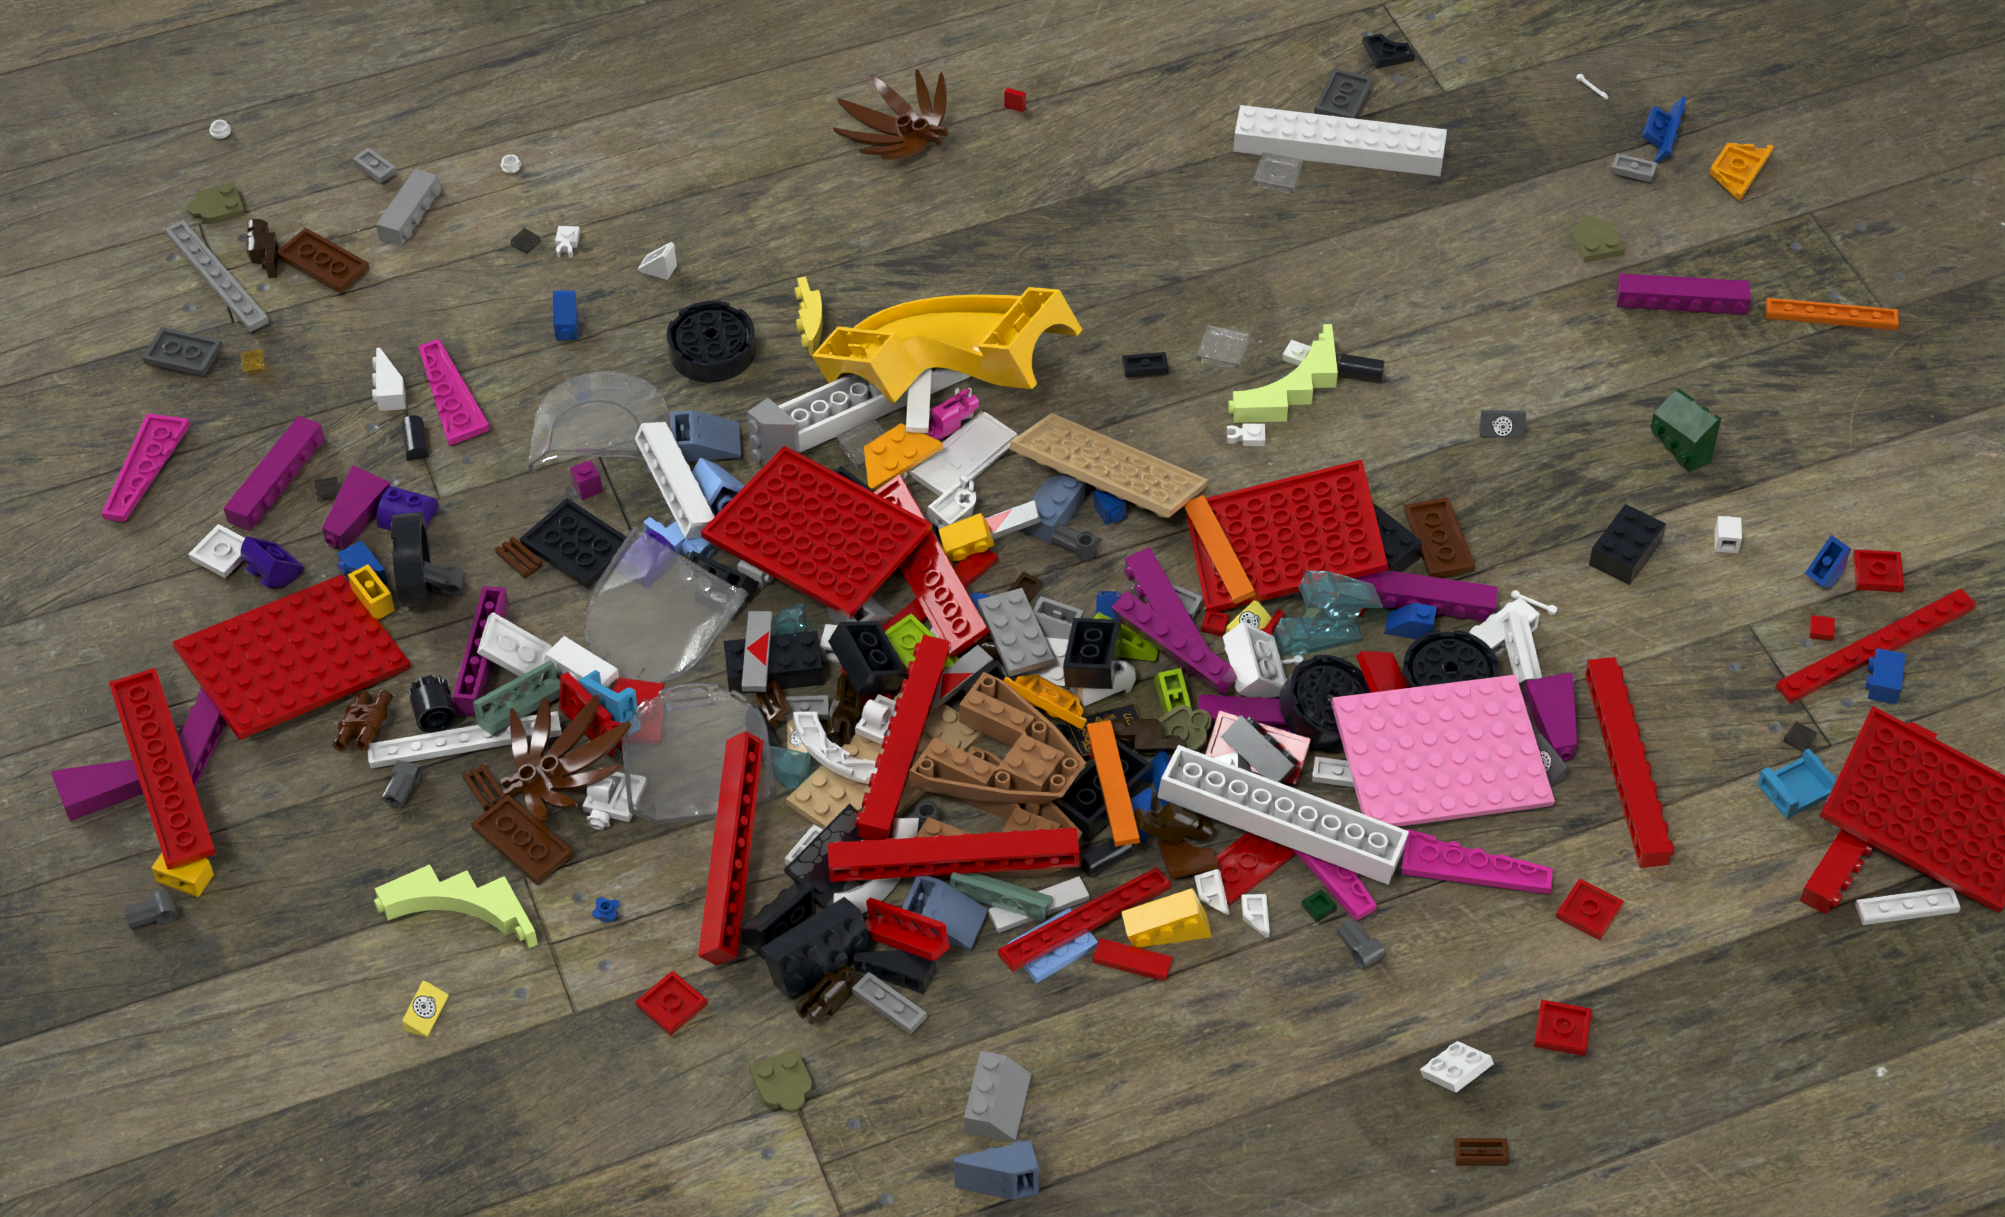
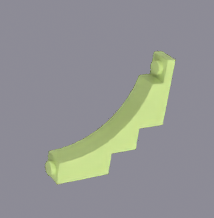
(1272, 401)
(424, 892)

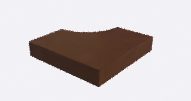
(1186, 859)

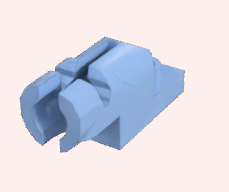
(678, 541)

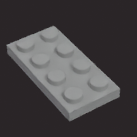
(1015, 632)

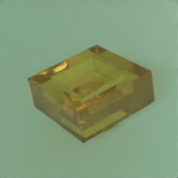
(253, 361)

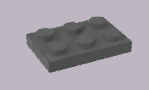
(1343, 94)
(182, 351)

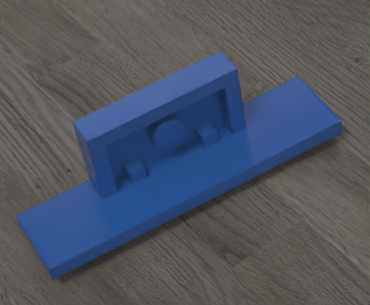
(1662, 128)

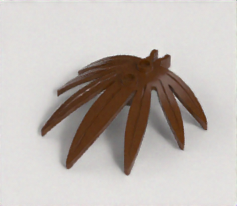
(906, 133)
(541, 775)

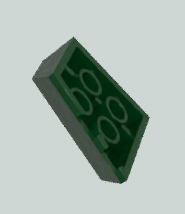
(1686, 430)

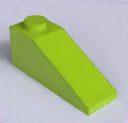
(1133, 645)
(1171, 689)

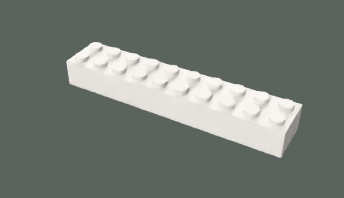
(1340, 140)
(848, 404)
(1283, 814)

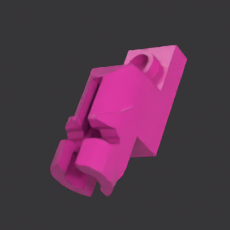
(948, 415)

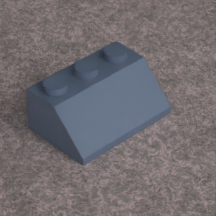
(1057, 503)

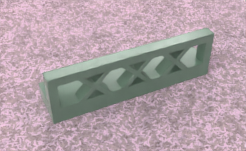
(522, 702)
(1003, 895)

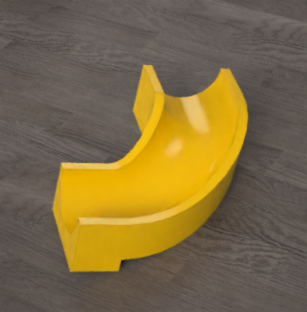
(964, 333)

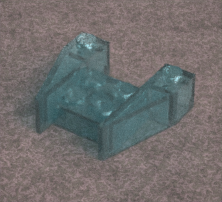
(1330, 615)

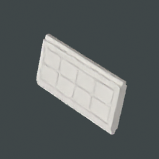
(965, 453)

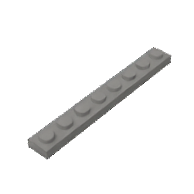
(216, 276)

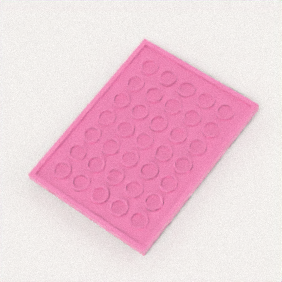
(1442, 751)

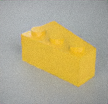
(1167, 920)

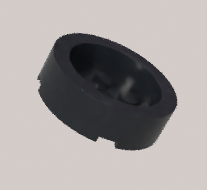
(707, 358)
(408, 554)
(1436, 650)
(1306, 700)

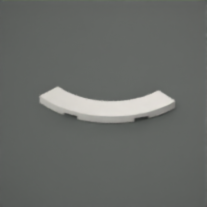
(828, 753)
(880, 888)

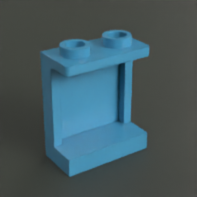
(617, 704)
(1797, 784)

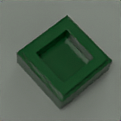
(1319, 905)

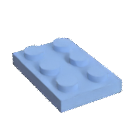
(1060, 957)

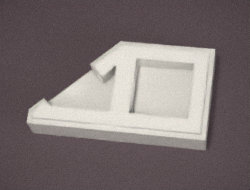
(1212, 890)
(1256, 912)

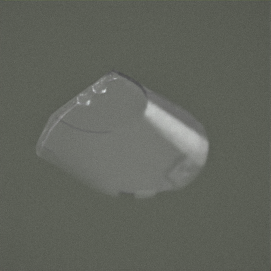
(595, 417)
(656, 611)
(679, 750)

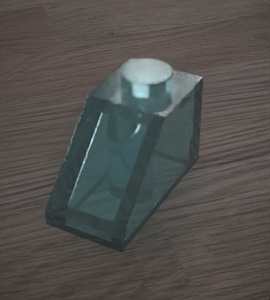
(789, 620)
(790, 766)

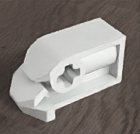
(953, 505)
(1124, 680)

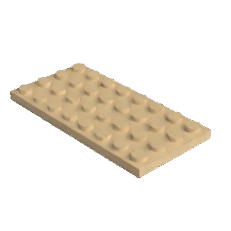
(1109, 465)
(828, 793)

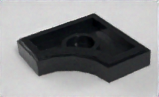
(1386, 52)

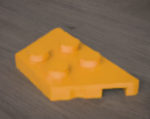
(1739, 166)
(896, 454)
(1050, 697)

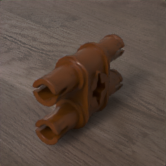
(362, 720)

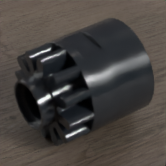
(432, 704)

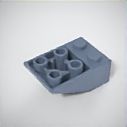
(705, 436)
(948, 905)
(999, 1172)

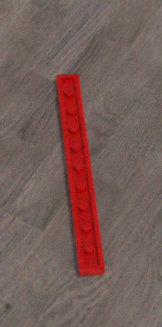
(1888, 638)

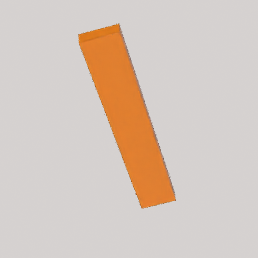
(1831, 313)
(1219, 549)
(1113, 783)

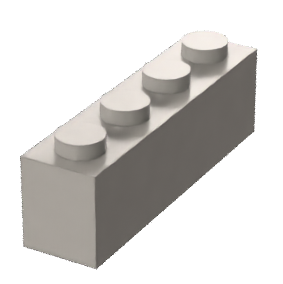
(408, 207)

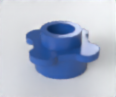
(606, 915)

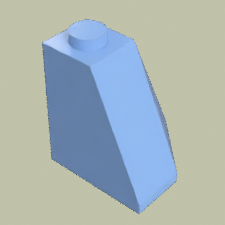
(715, 484)

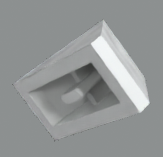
(660, 262)

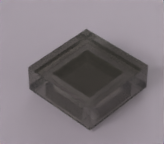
(525, 241)
(327, 489)
(1800, 736)

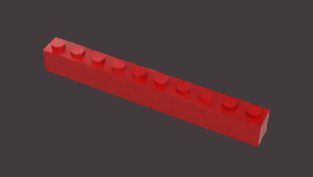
(904, 738)
(1628, 763)
(731, 849)
(952, 854)
(1838, 866)

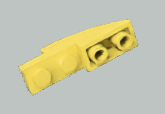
(810, 315)

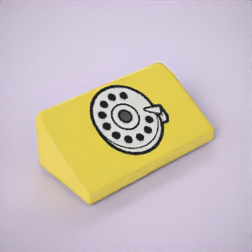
(1253, 615)
(424, 1010)

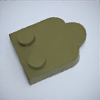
(216, 204)
(1596, 240)
(1188, 725)
(782, 1081)

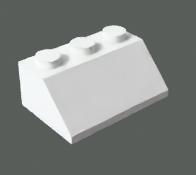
(1255, 661)

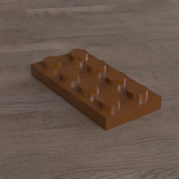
(322, 260)
(1443, 543)
(522, 839)

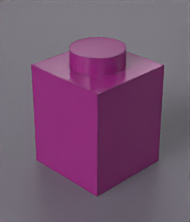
(586, 480)

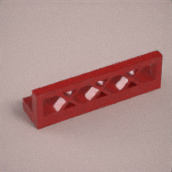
(906, 935)

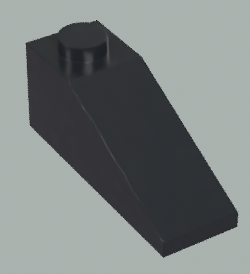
(726, 573)
(897, 968)

